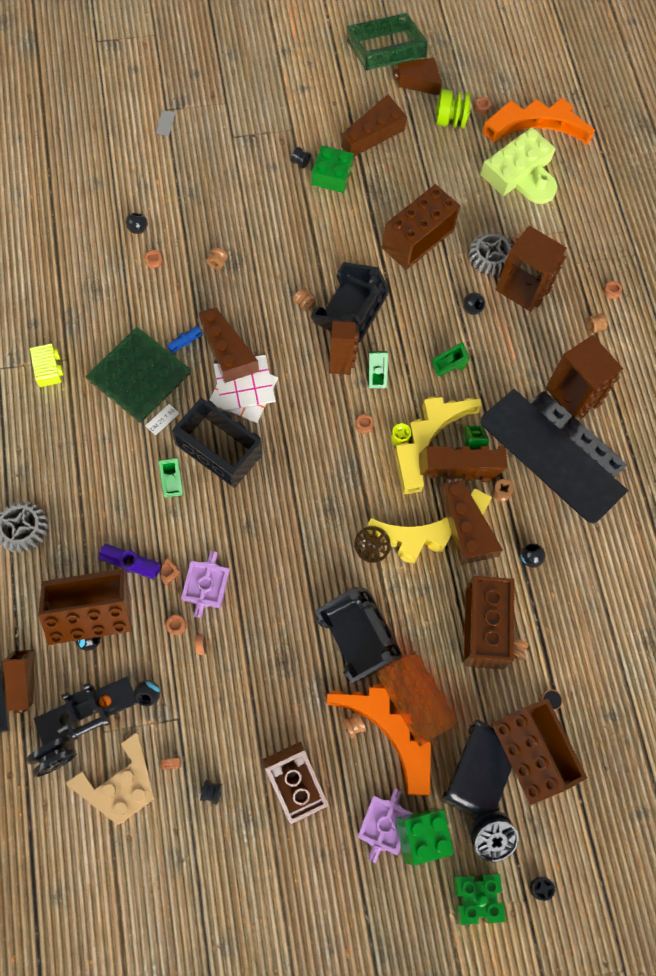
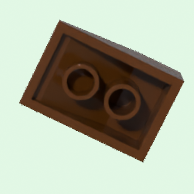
(295, 782)

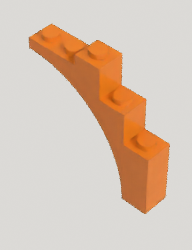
(537, 115)
(375, 707)

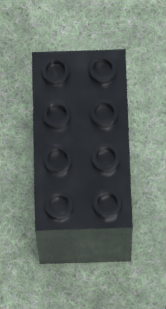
(206, 457)

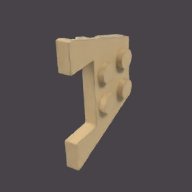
(122, 793)

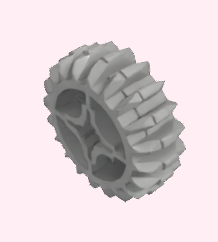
(493, 251)
(23, 512)

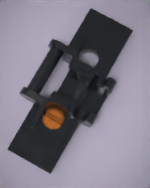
(83, 704)

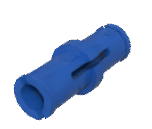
(184, 339)

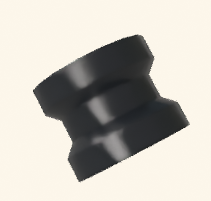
(300, 157)
(211, 792)
(546, 887)

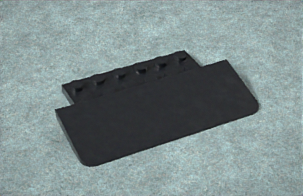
(558, 452)

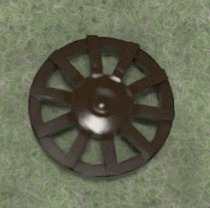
(372, 544)

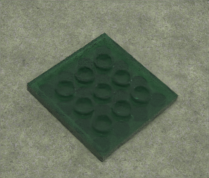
(138, 374)

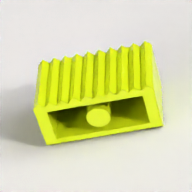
(46, 365)

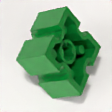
(478, 899)

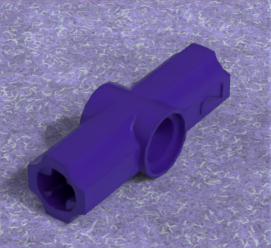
(118, 557)

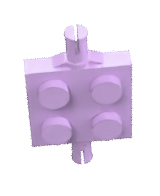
(205, 584)
(380, 826)

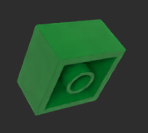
(332, 169)
(424, 836)

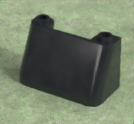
(356, 300)
(359, 633)
(479, 773)

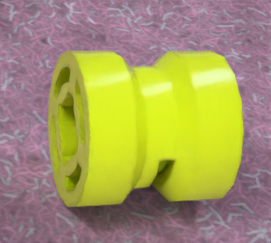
(400, 431)

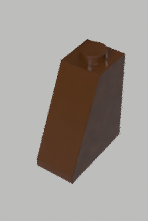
(419, 76)
(19, 680)

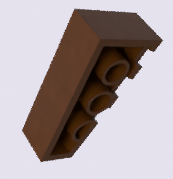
(374, 127)
(343, 347)
(228, 349)
(462, 462)
(468, 526)

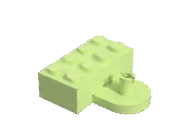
(521, 167)

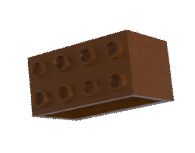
(420, 226)
(540, 253)
(584, 377)
(85, 606)
(489, 622)
(539, 751)

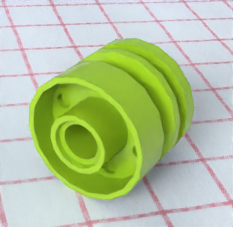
(453, 109)

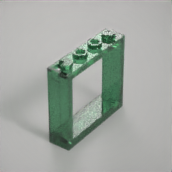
(388, 55)

